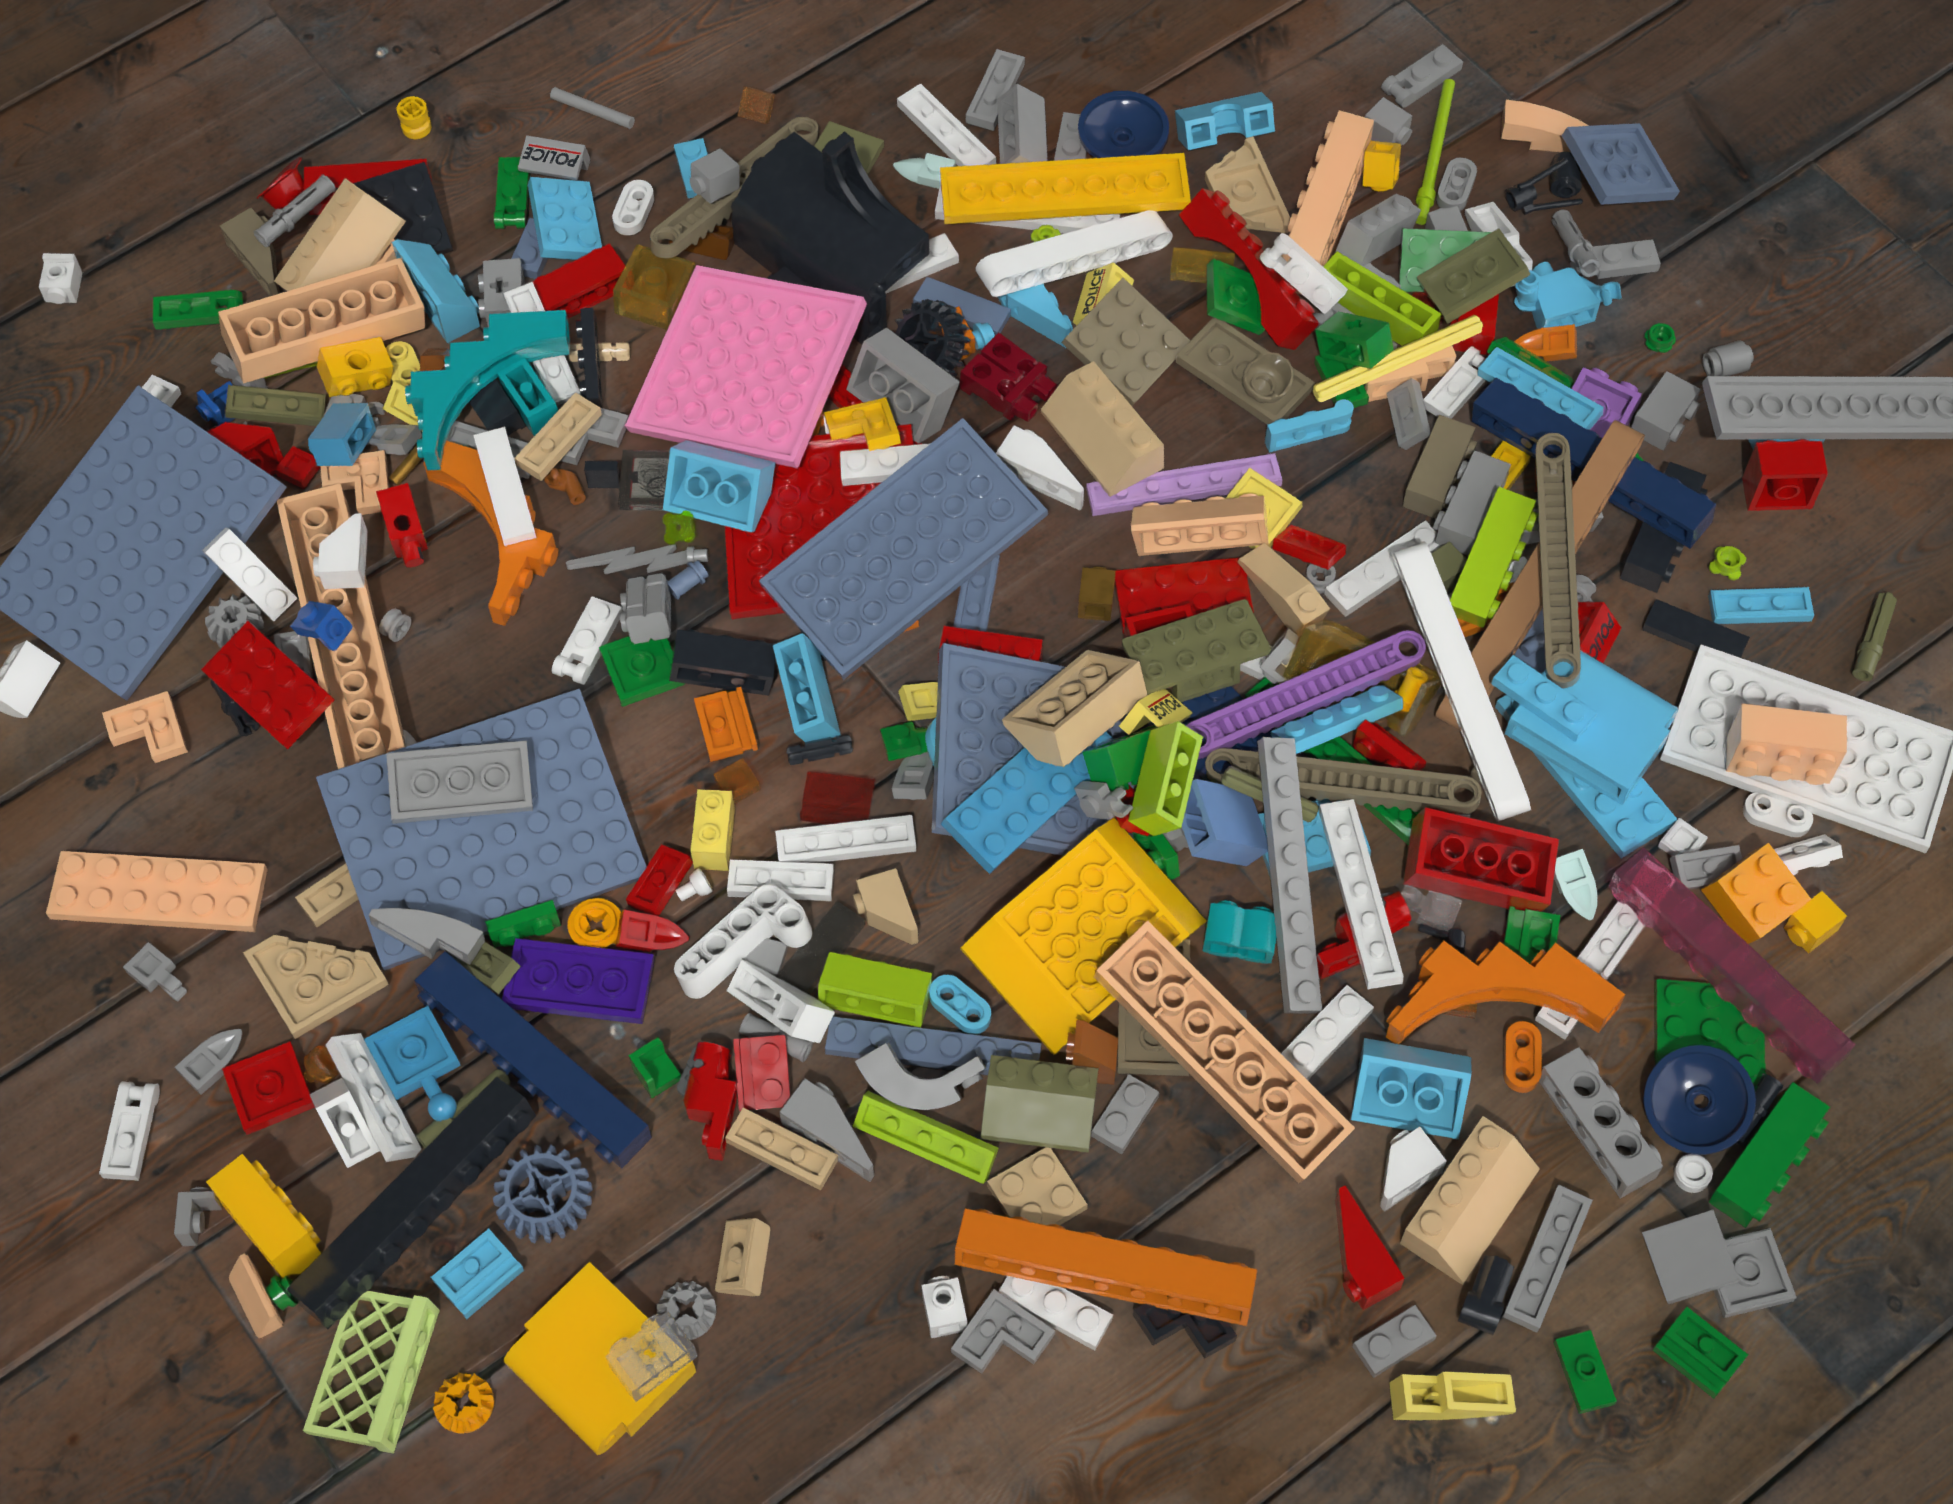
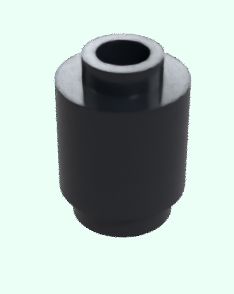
(1566, 180)

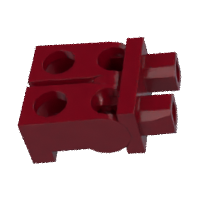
(1007, 379)

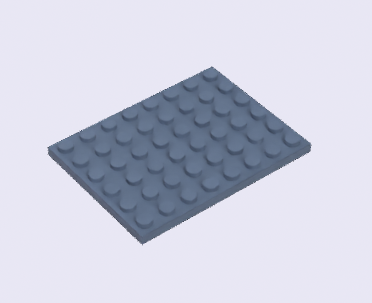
(122, 541)
(495, 863)

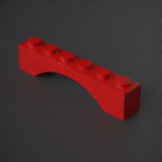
(1282, 311)

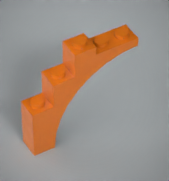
(464, 475)
(1550, 981)

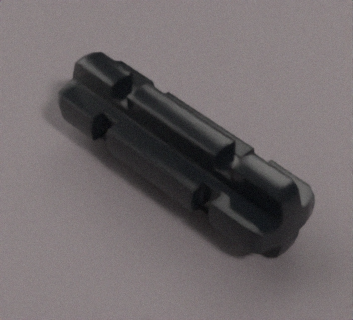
(819, 749)

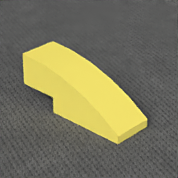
(1451, 1396)

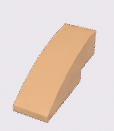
(1536, 124)
(1421, 370)

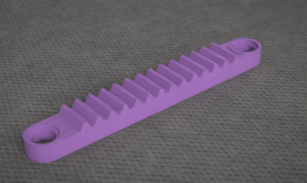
(1307, 692)

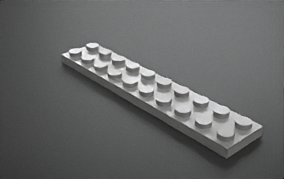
(1830, 407)

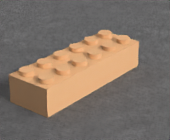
(1330, 186)
(295, 324)

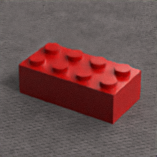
(1481, 861)

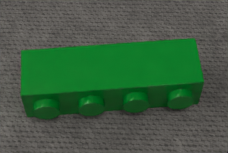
(1769, 1155)

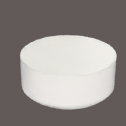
(1693, 1173)

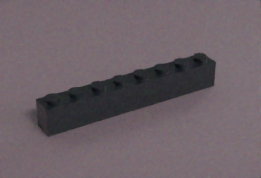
(411, 1203)

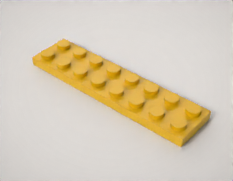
(1064, 188)

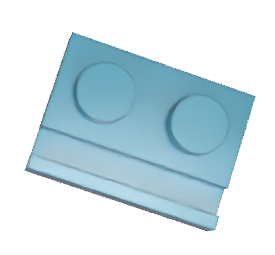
(477, 1273)

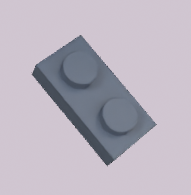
(529, 252)

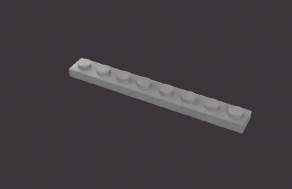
(1289, 875)

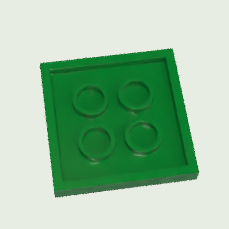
(1697, 1015)

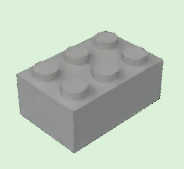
(911, 382)

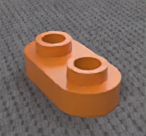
(1522, 1059)

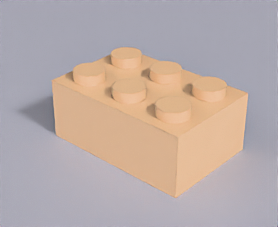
(1786, 744)

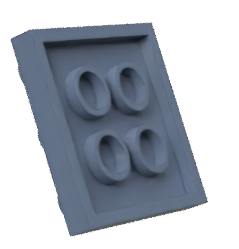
(1620, 163)

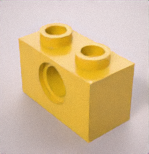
(355, 367)

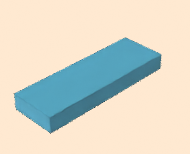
(1761, 605)

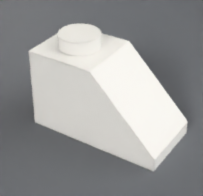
(343, 556)
(344, 1122)
(1409, 1166)

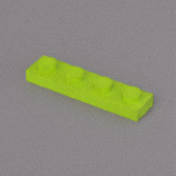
(925, 1137)

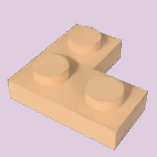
(365, 476)
(150, 718)

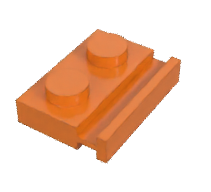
(725, 724)

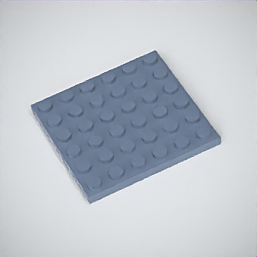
(974, 744)

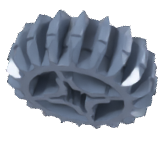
(572, 1179)

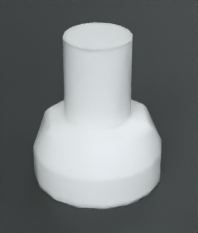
(697, 884)

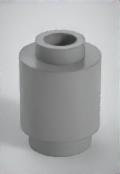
(1728, 359)

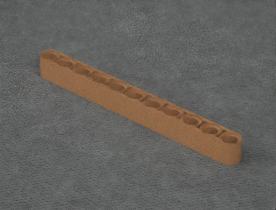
(1525, 597)

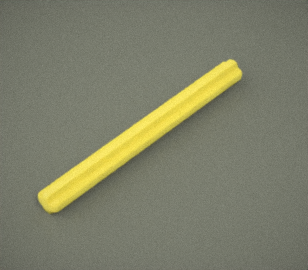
(1398, 358)

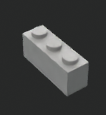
(1021, 126)
(1377, 229)
(1470, 501)

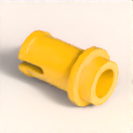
(1410, 686)

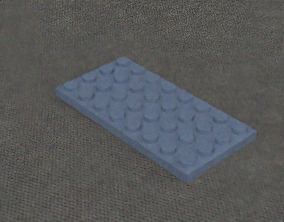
(903, 548)

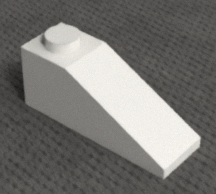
(1040, 467)
(780, 1002)

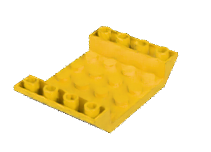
(1070, 922)

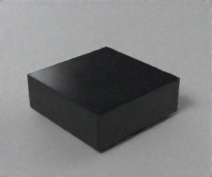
(602, 474)

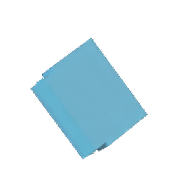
(1617, 744)

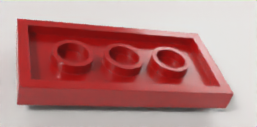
(1201, 584)
(267, 685)

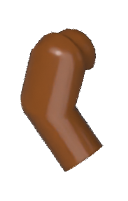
(566, 482)

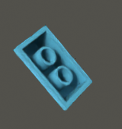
(439, 290)
(718, 485)
(1411, 1088)

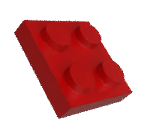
(268, 1088)

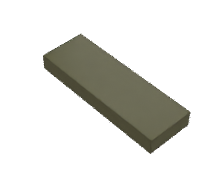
(274, 405)

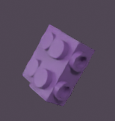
(1617, 399)

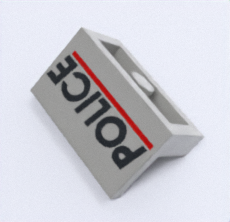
(553, 158)

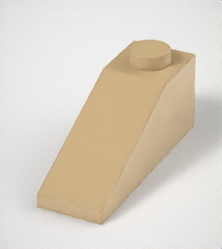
(1284, 589)

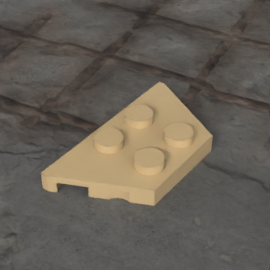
(1250, 188)

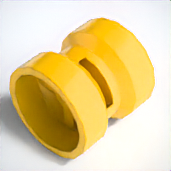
(414, 117)

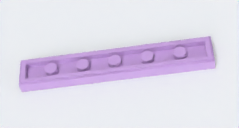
(1183, 483)

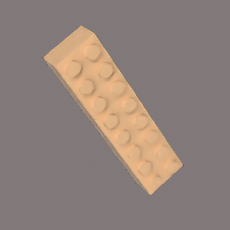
(1223, 1052)

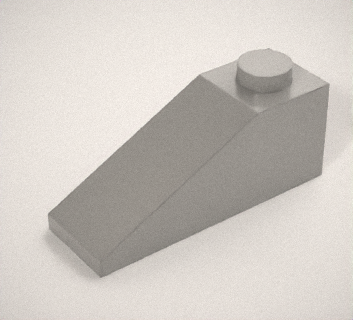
(818, 1118)

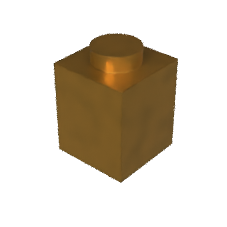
(1096, 593)

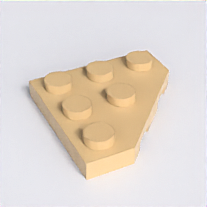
(312, 979)

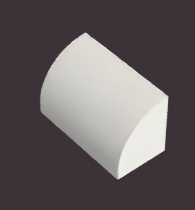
(24, 679)

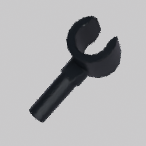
(1454, 937)

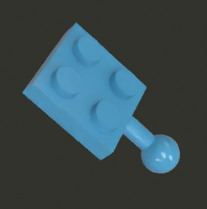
(413, 1056)

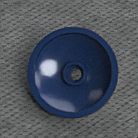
(1123, 125)
(1693, 1073)

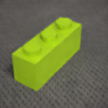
(1165, 778)
(875, 989)

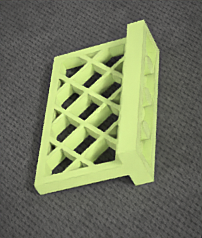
(398, 1383)

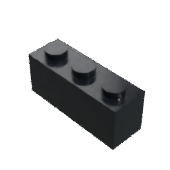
(722, 662)

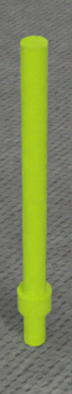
(1426, 194)

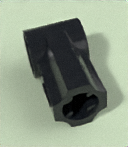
(1484, 1302)

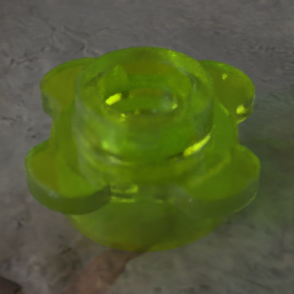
(687, 530)

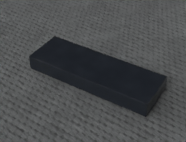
(1692, 630)

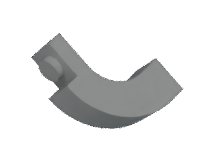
(898, 1085)

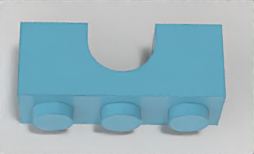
(1243, 114)

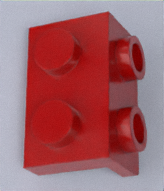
(1385, 749)

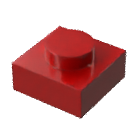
(297, 467)

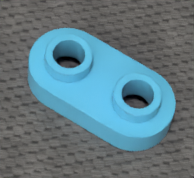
(963, 1004)

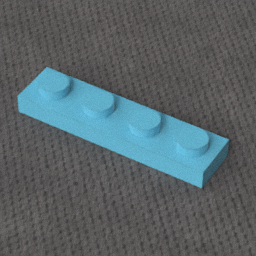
(1540, 386)
(1340, 718)

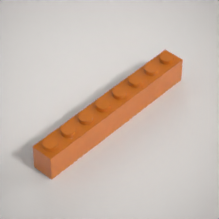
(1105, 1266)

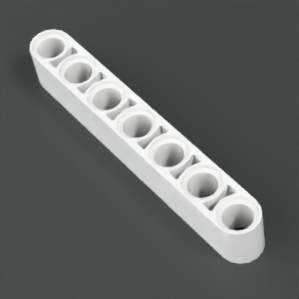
(1073, 253)

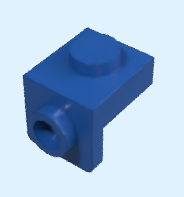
(213, 405)
(322, 622)

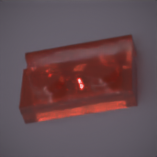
(836, 798)

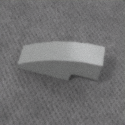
(429, 932)

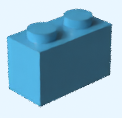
(342, 434)

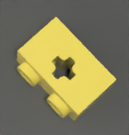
(712, 830)

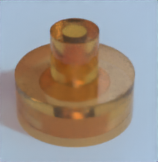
(319, 1065)

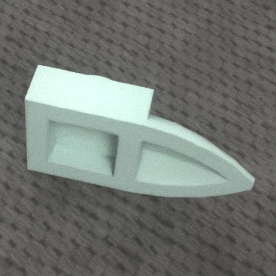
(925, 170)
(1577, 883)

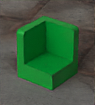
(654, 1068)

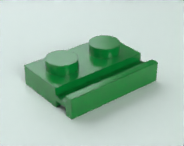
(1530, 932)
(1700, 1352)

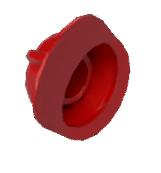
(284, 187)

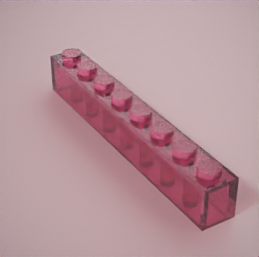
(1731, 966)

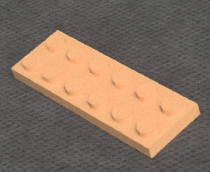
(157, 891)

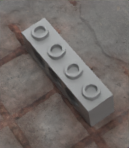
(1579, 1111)

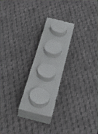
(1547, 1258)

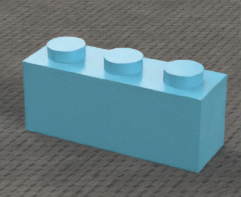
(806, 689)

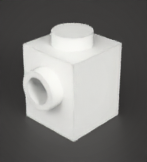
(944, 1306)

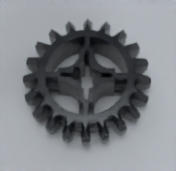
(922, 325)

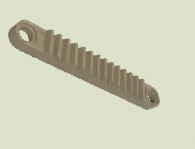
(700, 216)
(1558, 560)
(1363, 782)

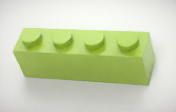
(1380, 300)
(1492, 556)

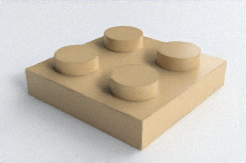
(1038, 1190)

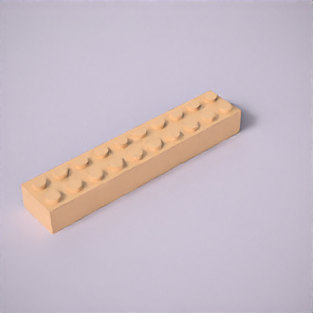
(365, 711)

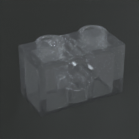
(639, 1371)

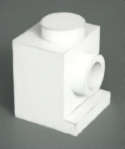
(60, 278)

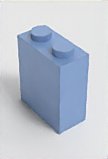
(1223, 824)

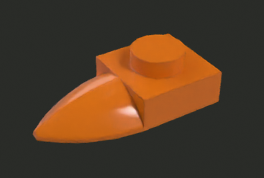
(1551, 342)

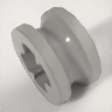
(1329, 576)
(395, 624)

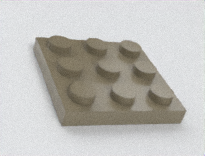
(1127, 340)

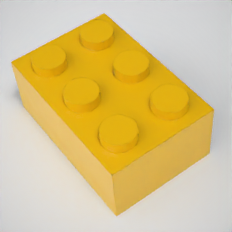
(266, 1216)

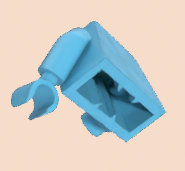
(1562, 296)

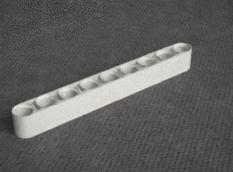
(1461, 682)

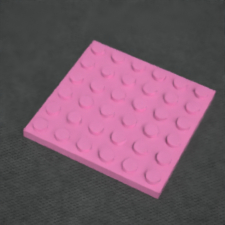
(746, 365)

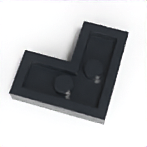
(1206, 1333)

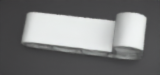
(720, 951)

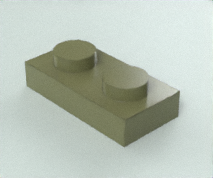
(492, 967)

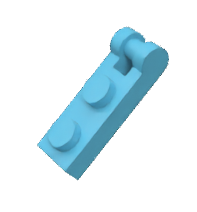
(1309, 426)

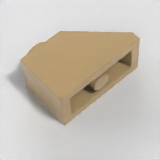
(886, 905)

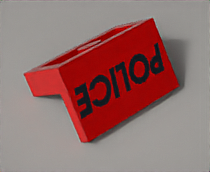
(1597, 629)

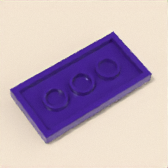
(579, 981)

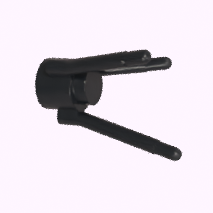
(1523, 194)

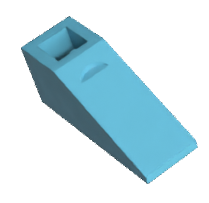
(1038, 311)

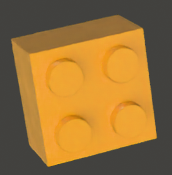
(1756, 894)

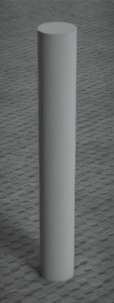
(592, 107)

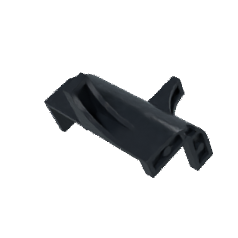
(826, 225)

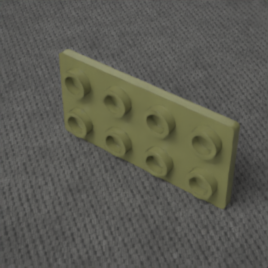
(1198, 651)

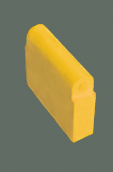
(567, 1363)

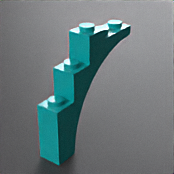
(442, 394)

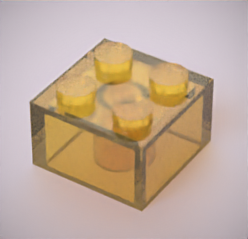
(651, 287)

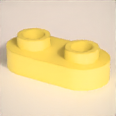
(404, 363)

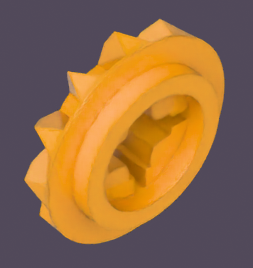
(596, 910)
(470, 1417)

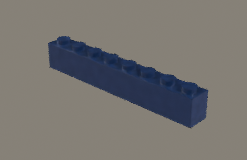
(1642, 489)
(533, 1060)

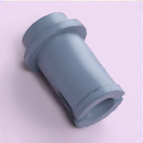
(687, 579)

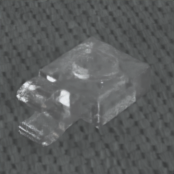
(1434, 909)

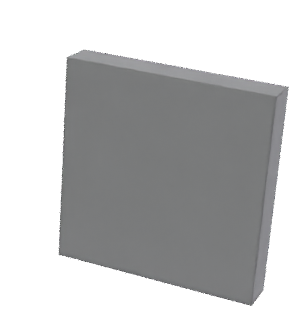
(1690, 1257)
(1760, 1272)

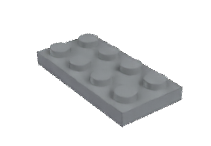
(459, 782)

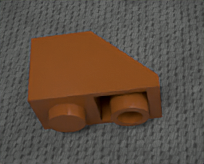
(1093, 1049)

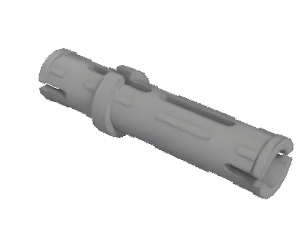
(285, 218)
(1579, 249)

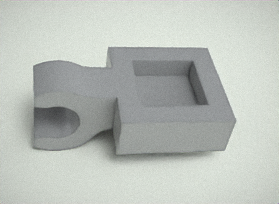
(153, 969)

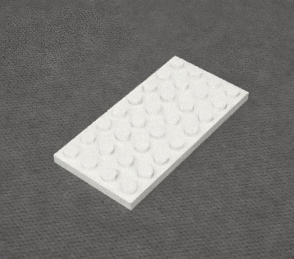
(1886, 782)

